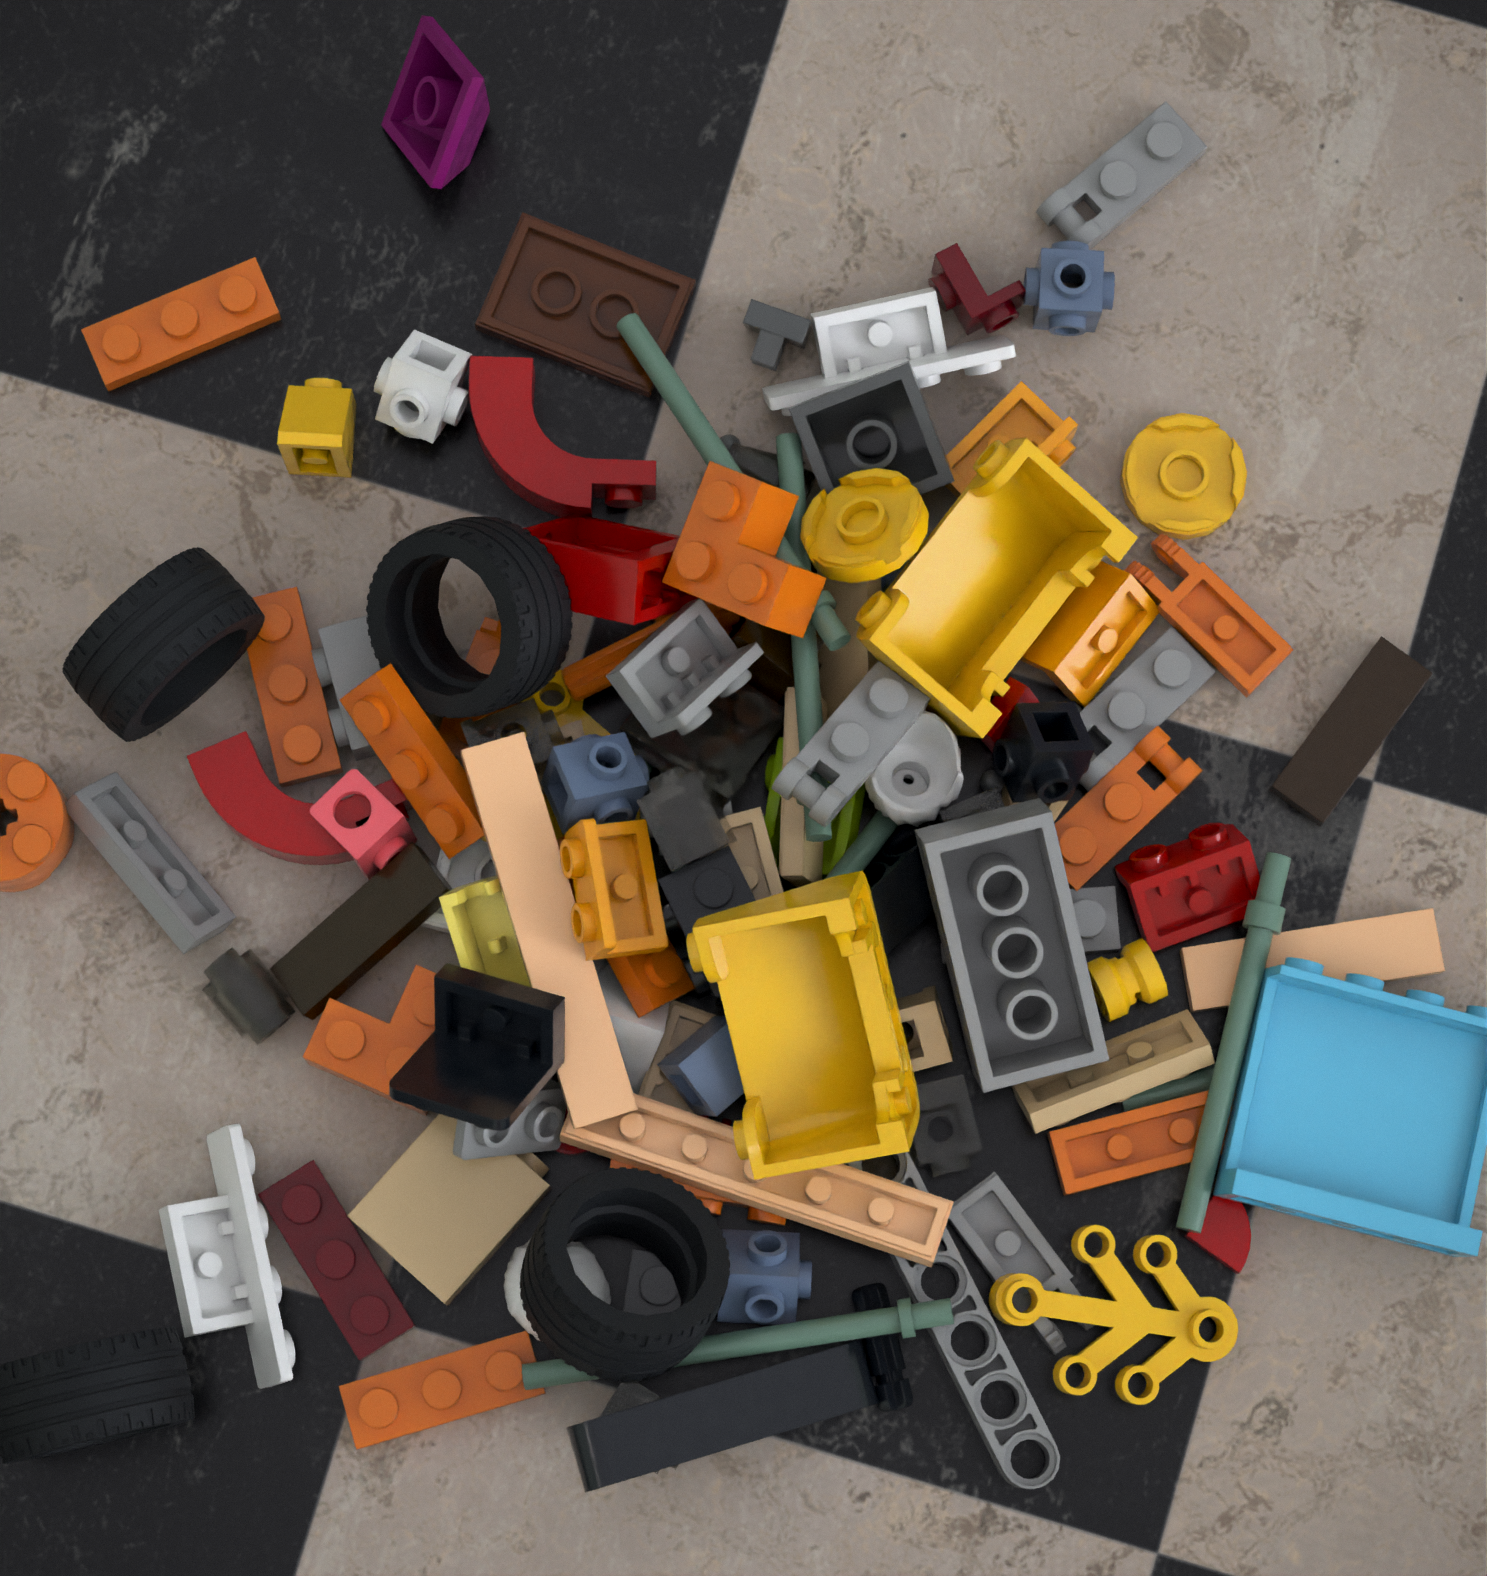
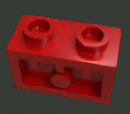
(1190, 884)

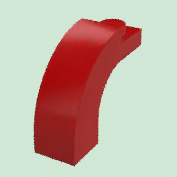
(532, 464)
(268, 818)

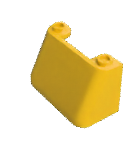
(989, 582)
(811, 1027)

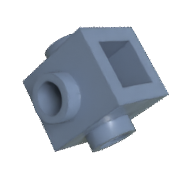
(1066, 309)
(594, 780)
(764, 1277)

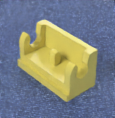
(483, 930)

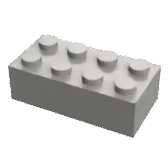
(1012, 944)

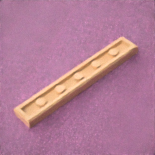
(540, 914)
(825, 1198)

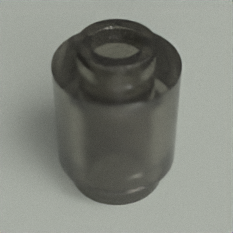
(248, 994)

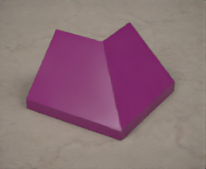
(437, 106)

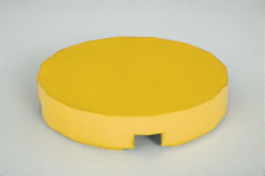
(1183, 476)
(864, 526)

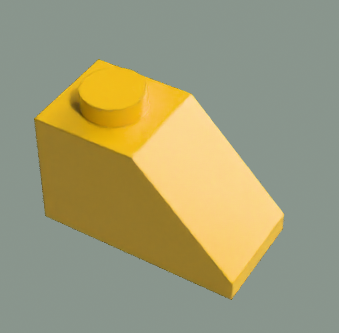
(318, 429)

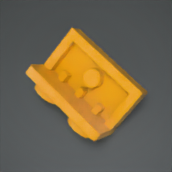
(1014, 417)
(613, 888)

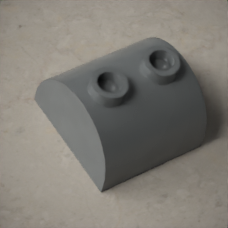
(871, 426)

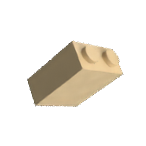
(448, 1212)

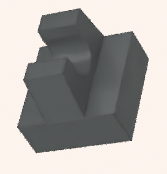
(775, 331)

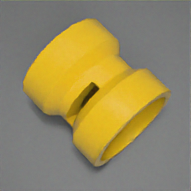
(1123, 980)

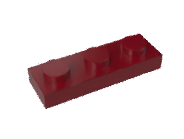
(336, 1260)

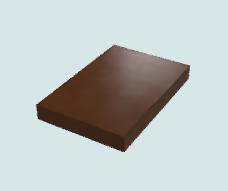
(569, 293)

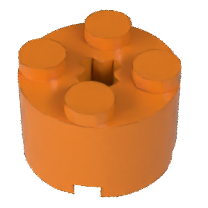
(42, 829)

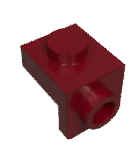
(960, 290)

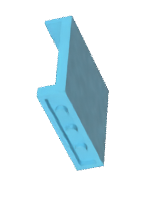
(1360, 1109)

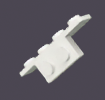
(883, 334)
(224, 1263)

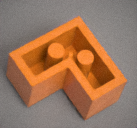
(732, 548)
(369, 1049)

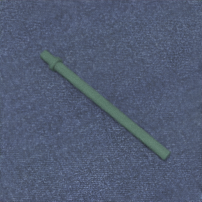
(712, 449)
(803, 649)
(780, 1337)

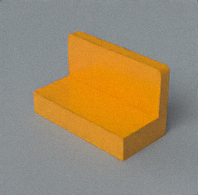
(1092, 632)

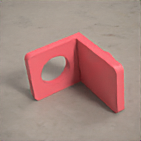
(376, 840)

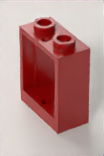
(613, 567)

